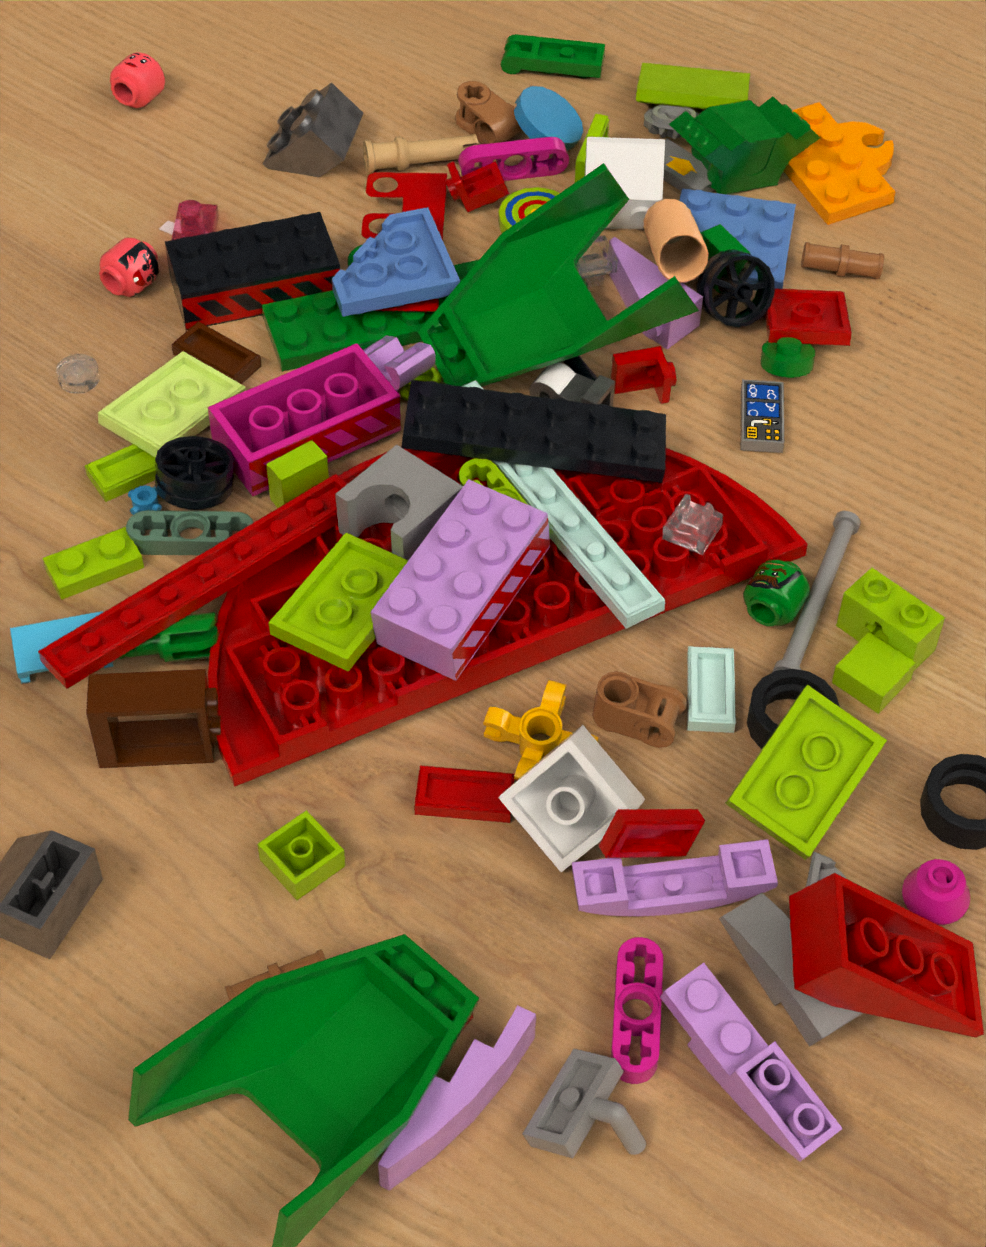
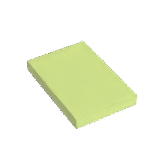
(168, 403)

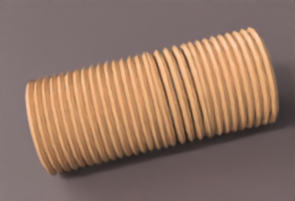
(681, 259)

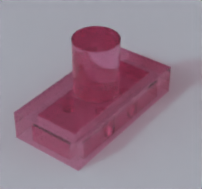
(195, 219)

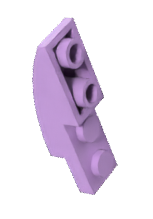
(747, 1068)

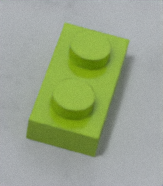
(93, 563)

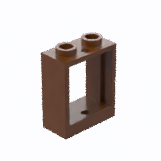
(152, 740)

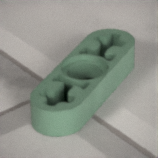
(159, 521)

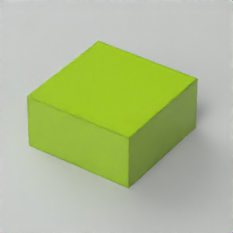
(296, 472)
(873, 672)
(301, 855)

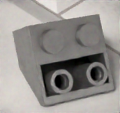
(314, 133)
(45, 889)

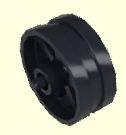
(735, 288)
(190, 470)

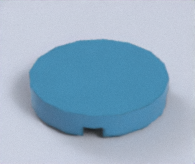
(547, 114)

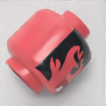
(129, 267)

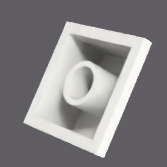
(638, 170)
(570, 798)

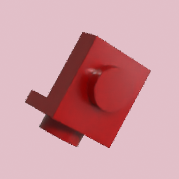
(477, 187)
(643, 370)

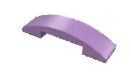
(400, 365)
(675, 885)

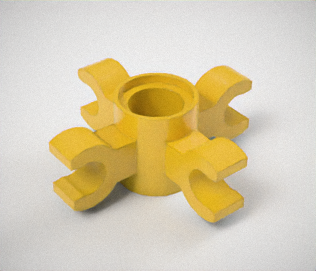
(546, 719)

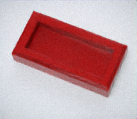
(462, 794)
(651, 833)

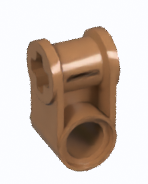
(485, 114)
(638, 708)

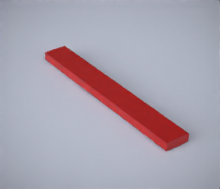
(192, 585)

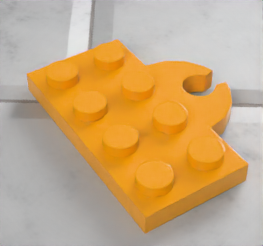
(839, 170)

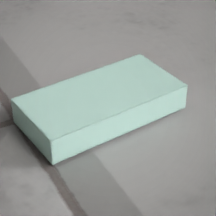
(710, 689)

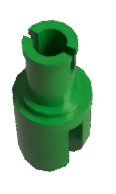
(182, 641)

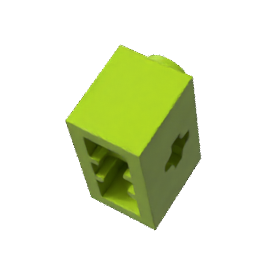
(890, 614)

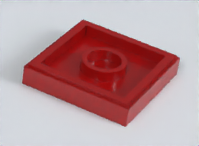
(809, 316)

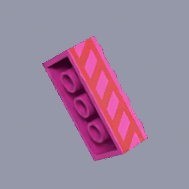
(333, 401)

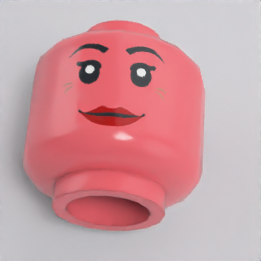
(137, 80)

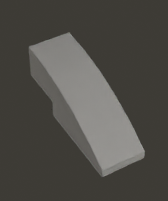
(765, 942)

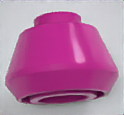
(937, 892)

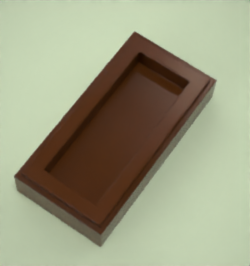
(218, 352)

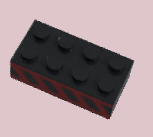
(239, 269)

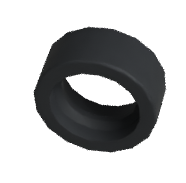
(778, 686)
(939, 819)

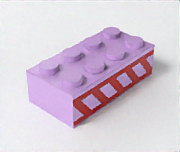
(461, 579)

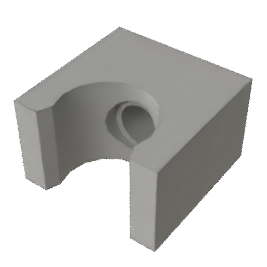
(399, 492)

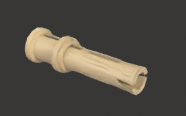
(402, 153)

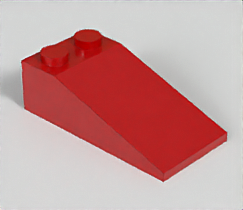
(881, 958)

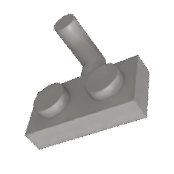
(574, 1104)

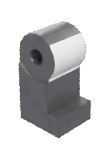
(561, 382)

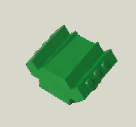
(745, 143)

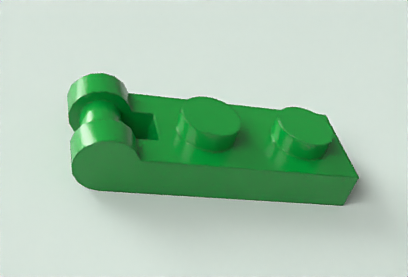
(552, 56)

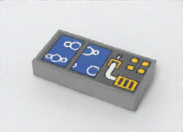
(762, 416)

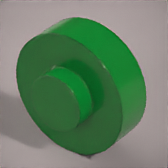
(787, 358)

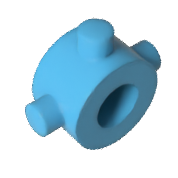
(144, 499)

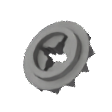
(659, 117)

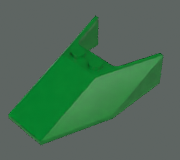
(528, 301)
(326, 1055)

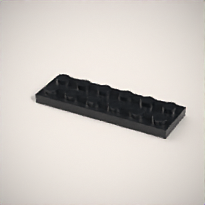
(535, 431)

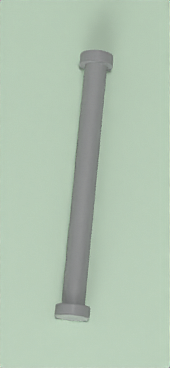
(845, 525)

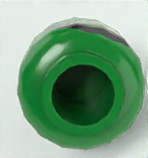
(776, 593)

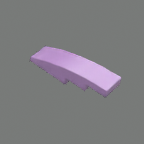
(455, 1105)

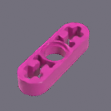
(538, 147)
(648, 991)

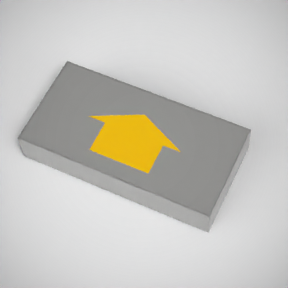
(683, 169)

